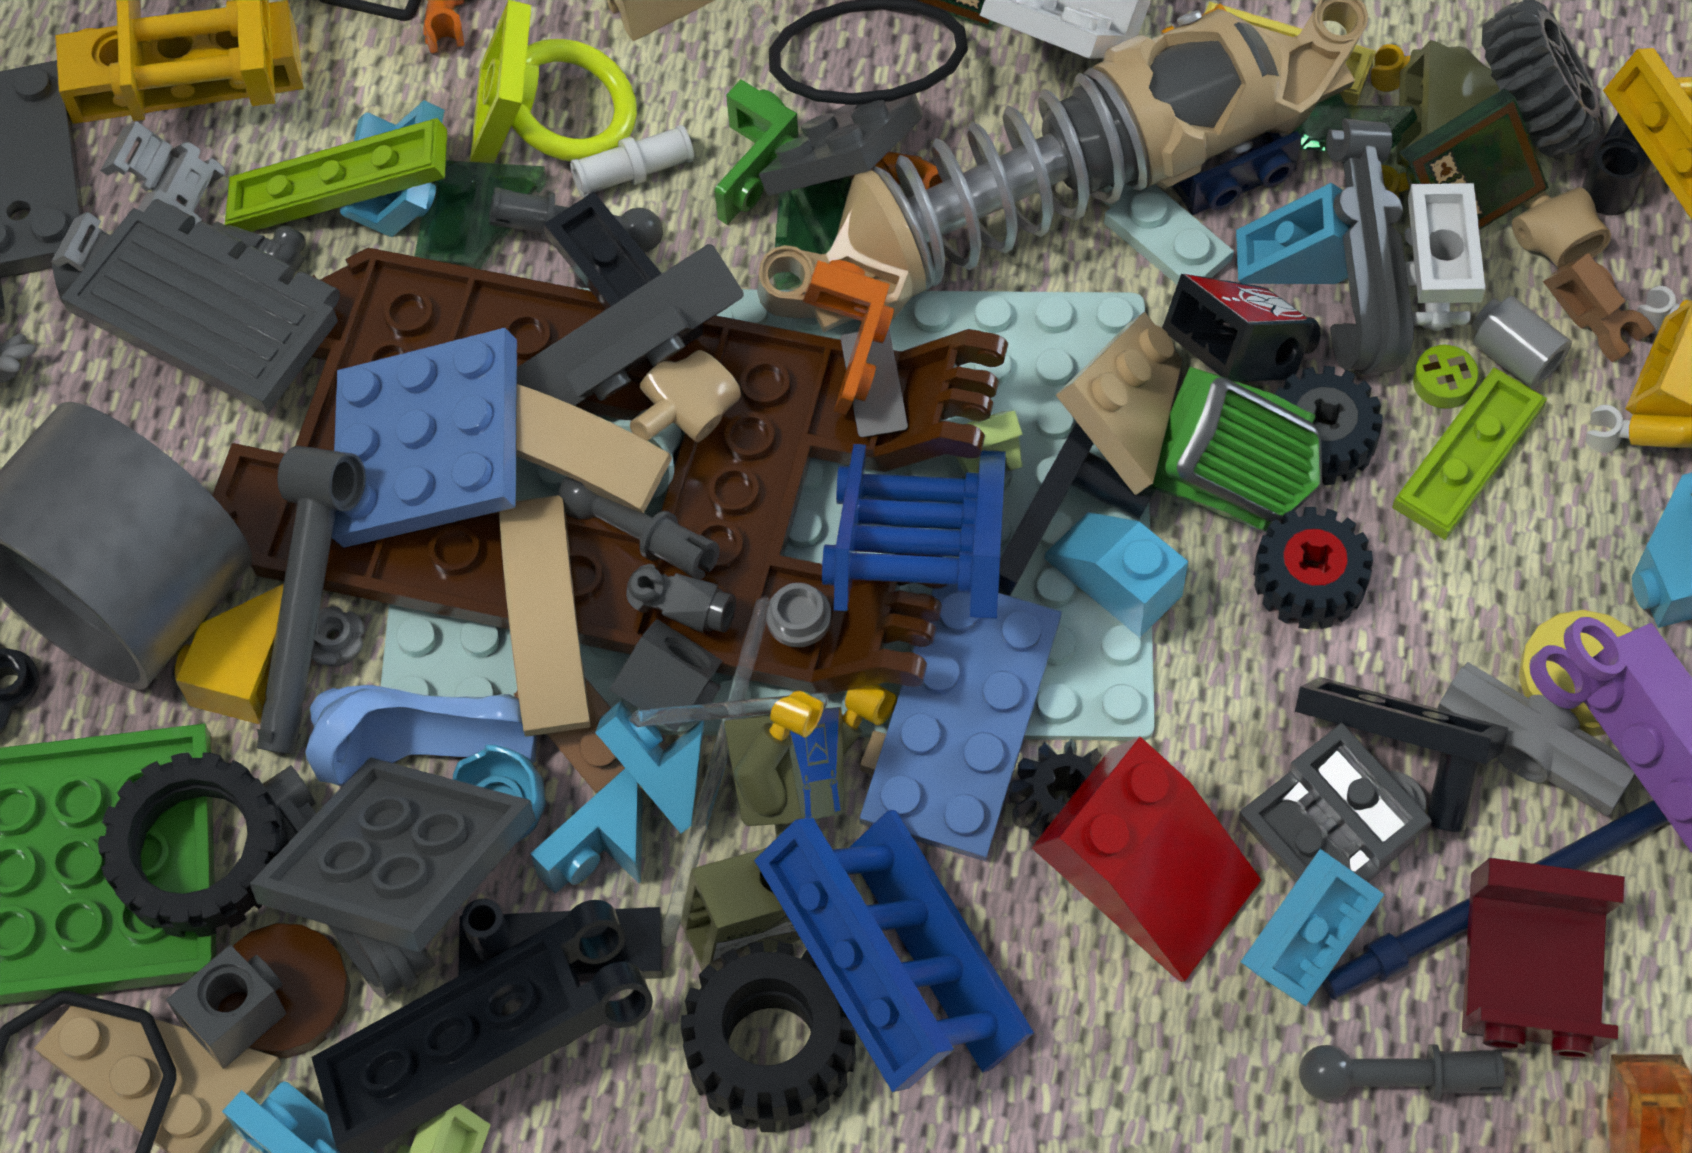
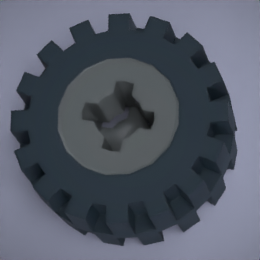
(1355, 415)

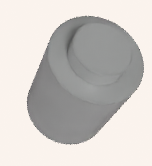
(1520, 340)

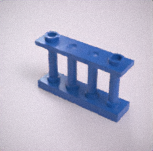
(966, 505)
(861, 964)

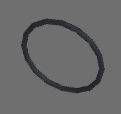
(870, 96)

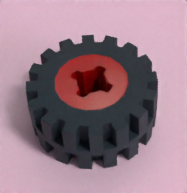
(1310, 590)

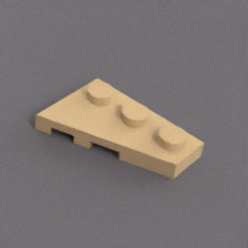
(1127, 399)
(120, 1070)

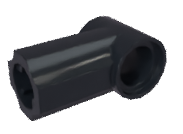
(1616, 170)

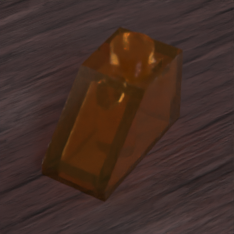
(1649, 1104)

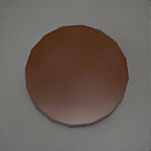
(312, 990)

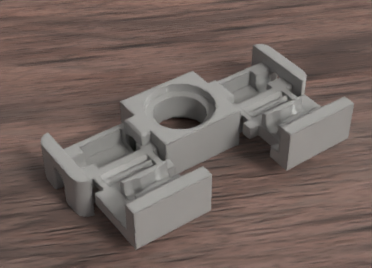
(167, 176)

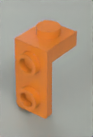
(847, 291)

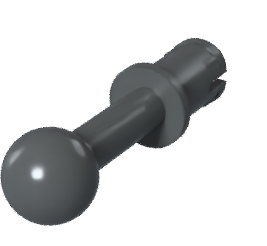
(532, 211)
(658, 536)
(1330, 1073)

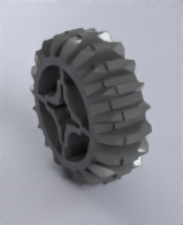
(1546, 77)

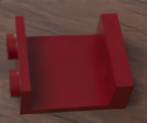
(1538, 956)

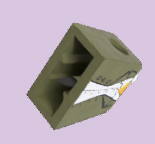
(730, 907)

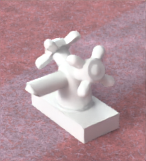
(1445, 252)

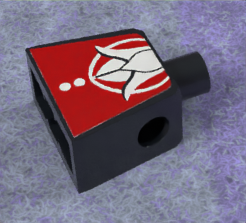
(1263, 332)

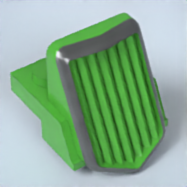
(1238, 451)

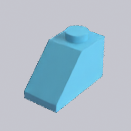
(1295, 243)
(1121, 568)
(1665, 568)

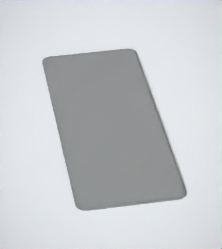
(884, 404)

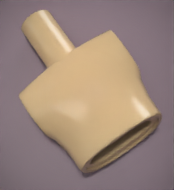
(1561, 226)
(688, 394)

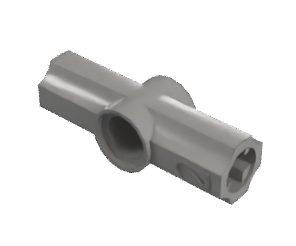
(1542, 739)

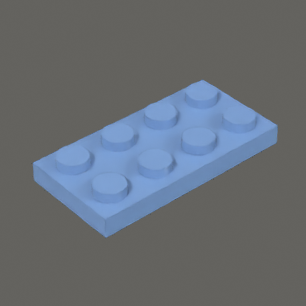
(964, 727)

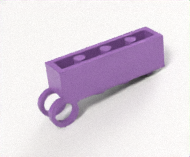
(1640, 702)

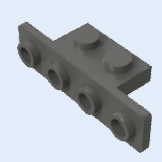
(634, 330)

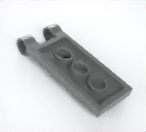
(36, 174)

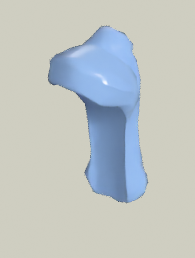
(394, 723)

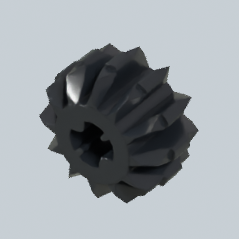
(1041, 779)

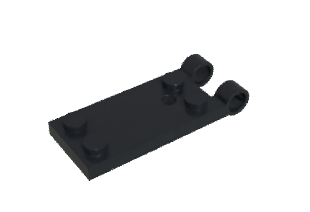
(466, 1038)

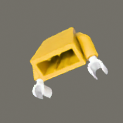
(1664, 388)

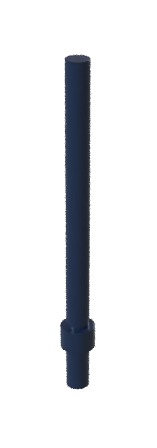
(1391, 954)

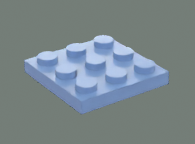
(430, 436)

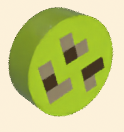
(1445, 376)

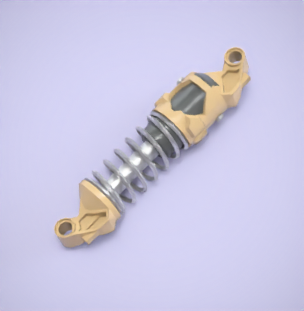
(1129, 121)

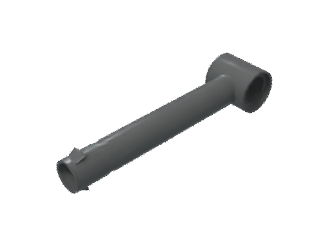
(319, 485)

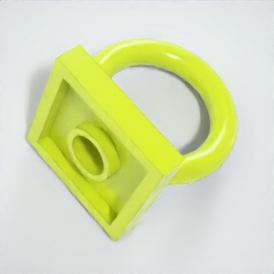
(510, 83)

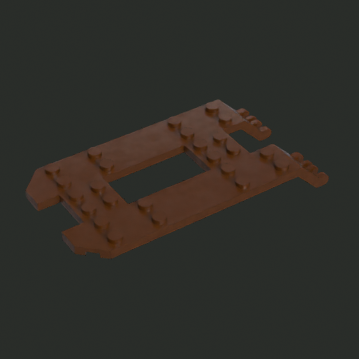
(728, 487)

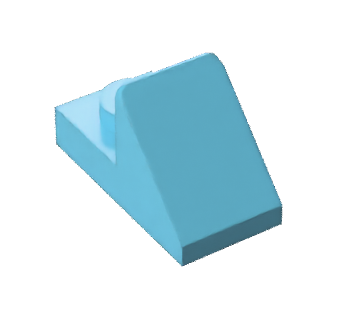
(665, 774)
(606, 823)

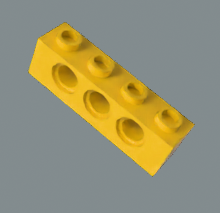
(86, 58)

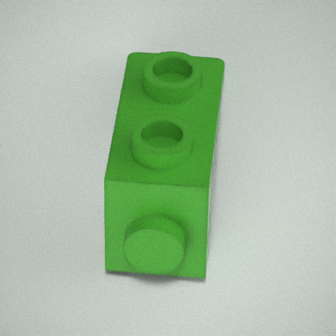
(769, 125)

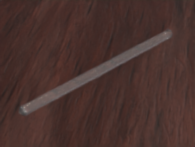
(714, 774)

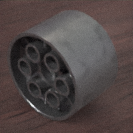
(111, 545)

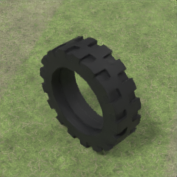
(159, 791)

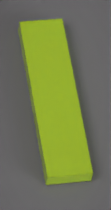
(337, 176)

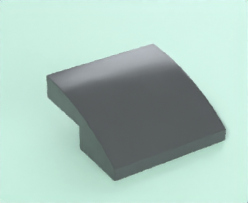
(1335, 803)

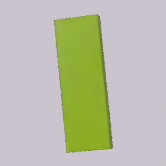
(1469, 453)

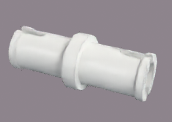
(632, 160)

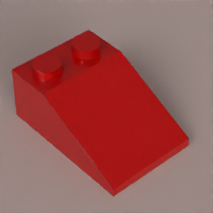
(1150, 856)

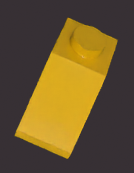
(231, 659)

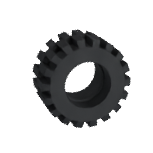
(775, 1090)

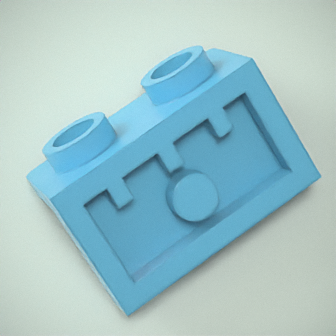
(1312, 928)
(282, 1122)

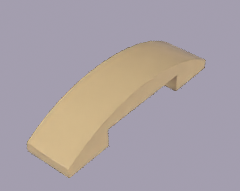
(588, 449)
(543, 617)

